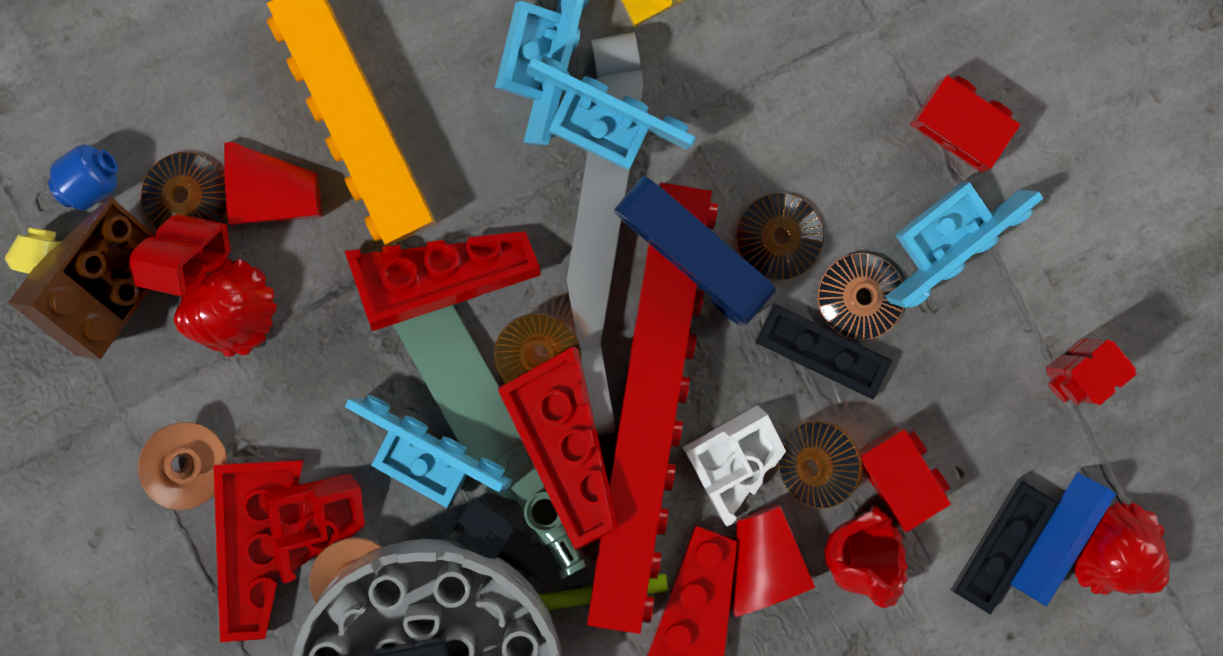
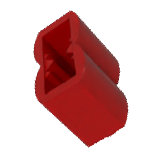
(180, 255)

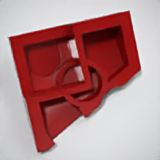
(267, 188)
(311, 518)
(767, 562)

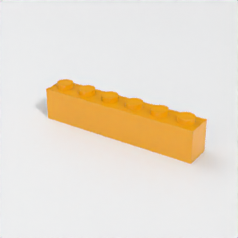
(353, 118)

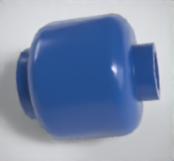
(83, 177)

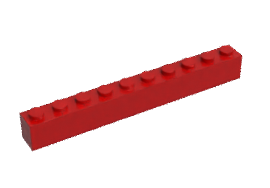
(647, 432)

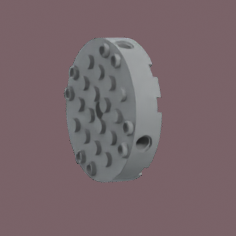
(426, 593)

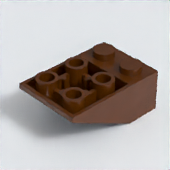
(86, 283)

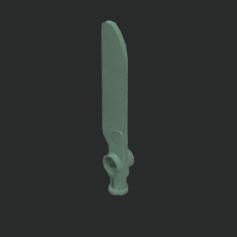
(481, 420)

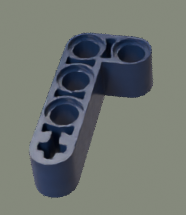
(695, 250)

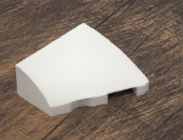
(734, 459)

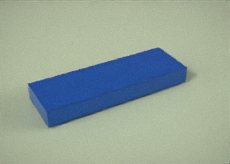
(1062, 538)

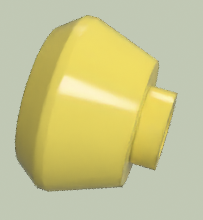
(30, 249)

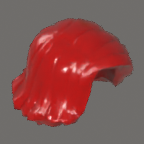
(228, 309)
(1125, 553)
(869, 557)

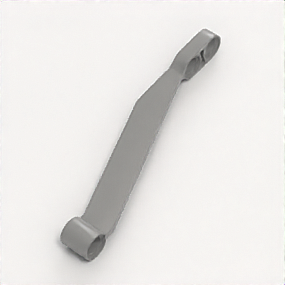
(598, 228)

